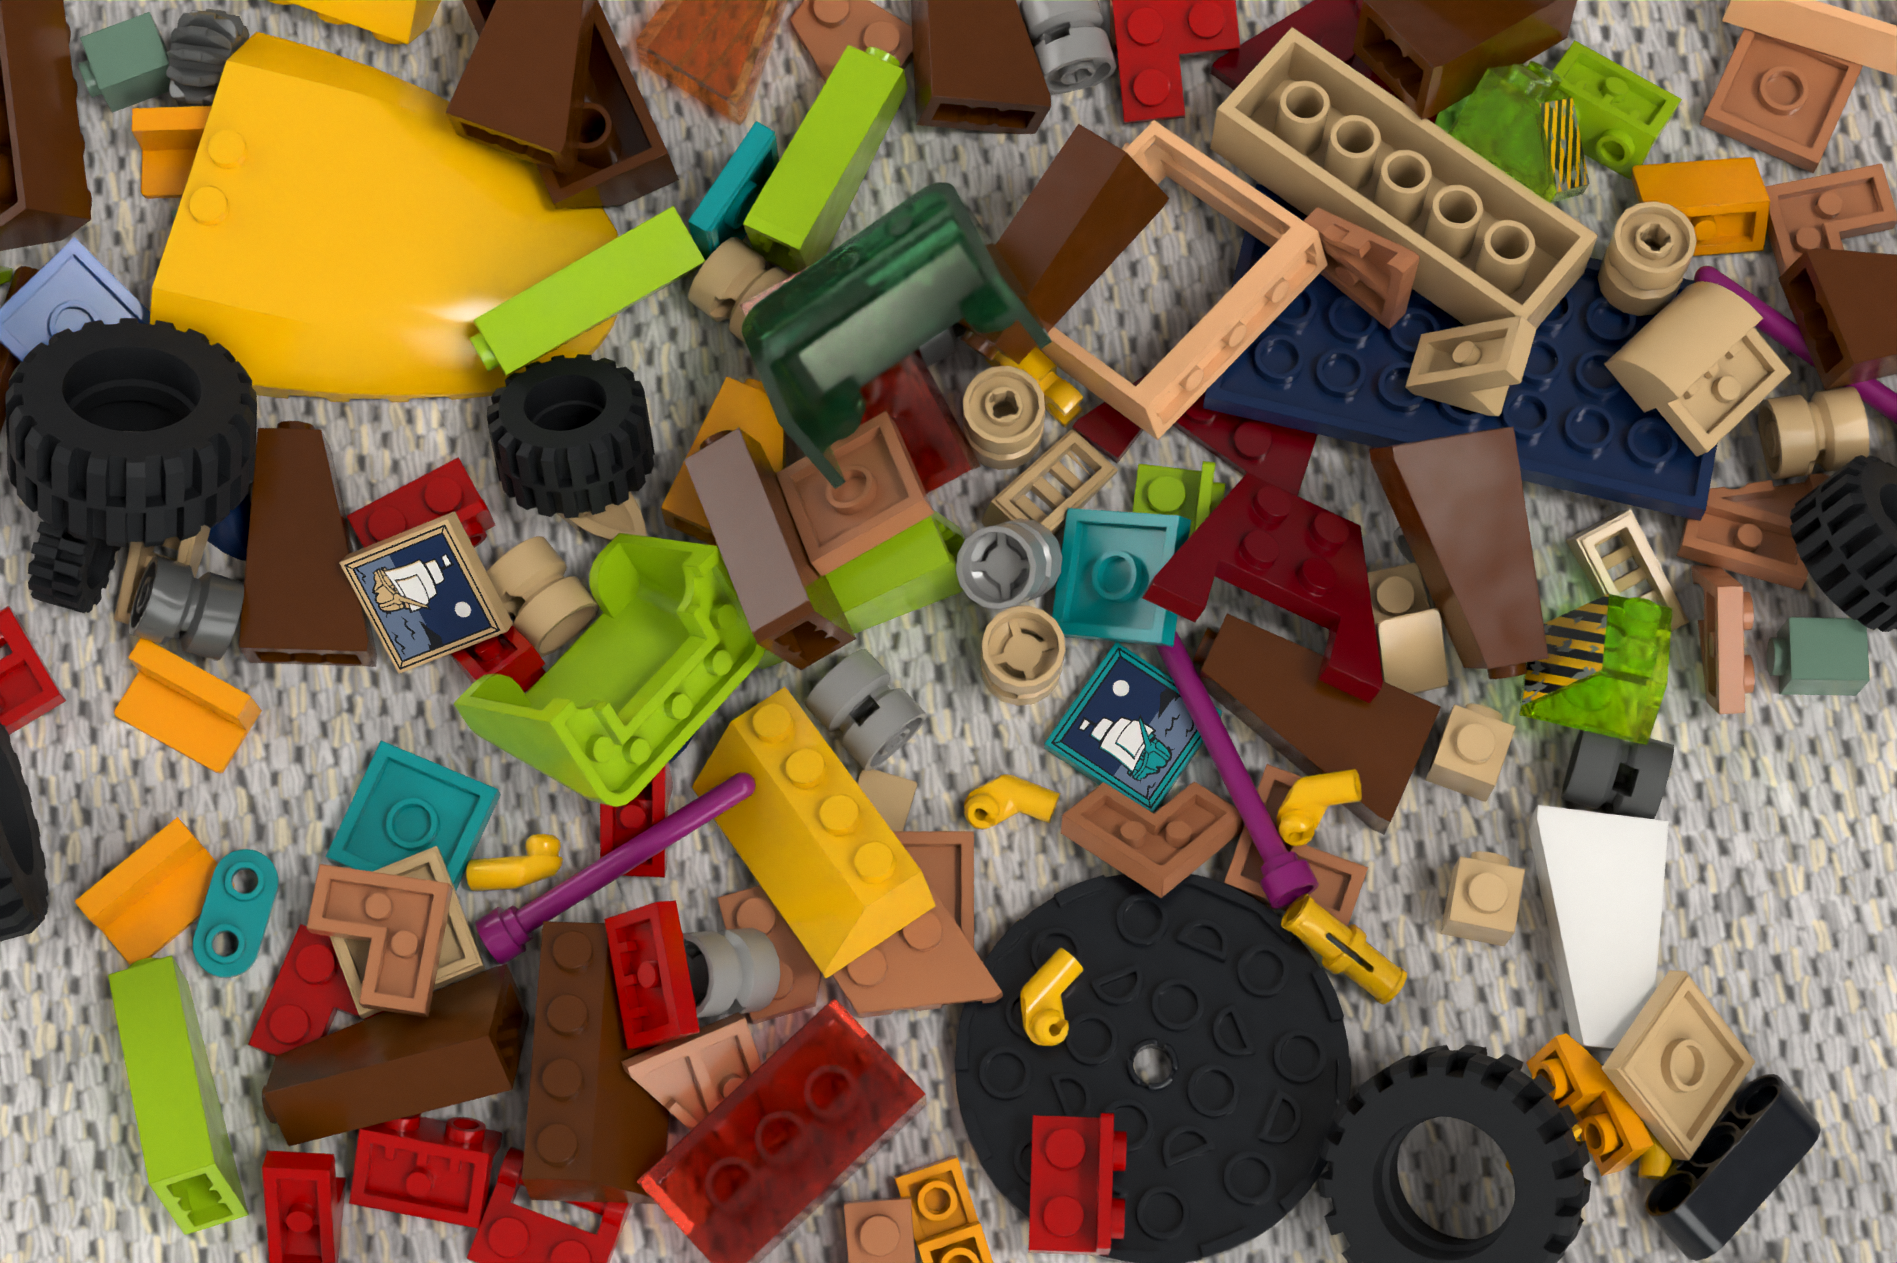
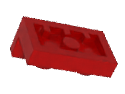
(422, 501)
(652, 975)
(426, 1168)
(1074, 1185)

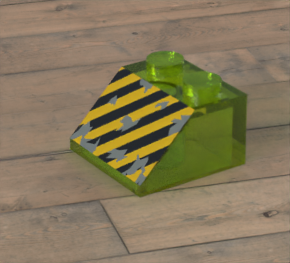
(1526, 129)
(1602, 668)

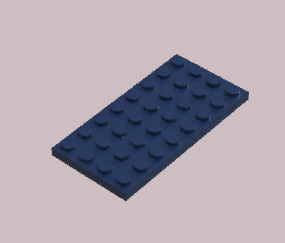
(1575, 427)

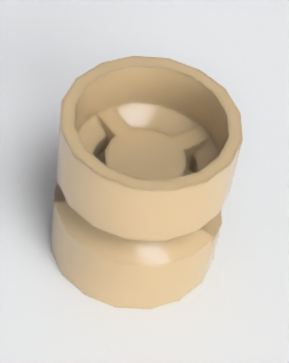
(1646, 258)
(729, 279)
(1003, 417)
(1804, 433)
(545, 603)
(1022, 655)

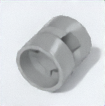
(1069, 43)
(1008, 563)
(851, 693)
(731, 970)

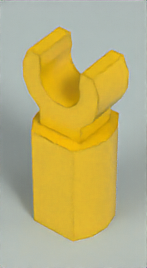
(1059, 395)

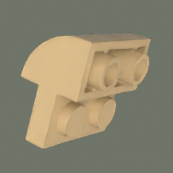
(1700, 364)

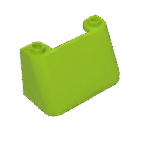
(634, 680)

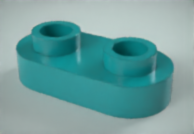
(236, 913)

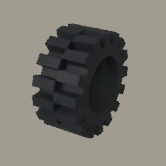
(69, 569)

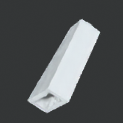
(1602, 915)

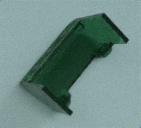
(873, 308)

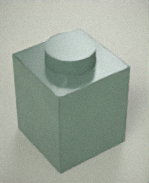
(126, 62)
(1819, 656)

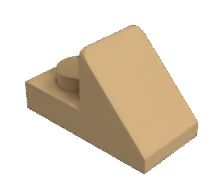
(1472, 364)
(1407, 630)

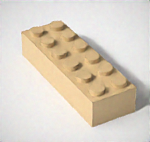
(1360, 153)

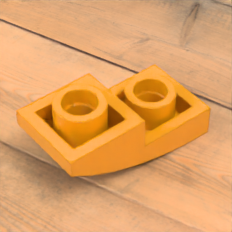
(1607, 1120)
(943, 1214)

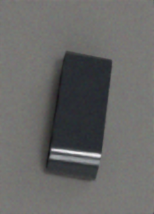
(1734, 1167)

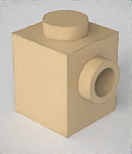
(1471, 751)
(1483, 898)

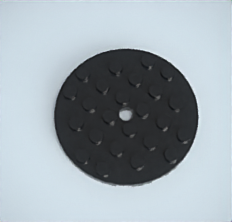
(1248, 1043)

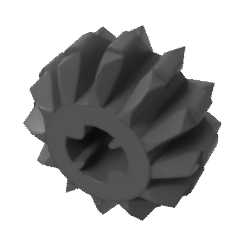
(200, 53)

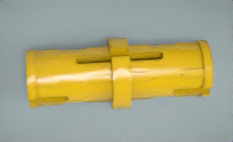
(1375, 974)

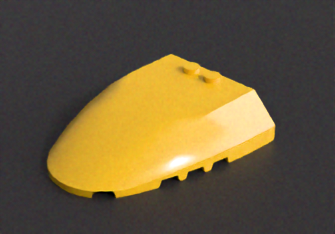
(355, 234)

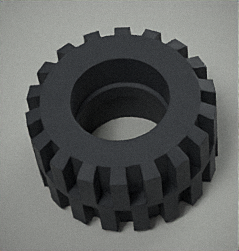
(571, 435)
(1850, 540)

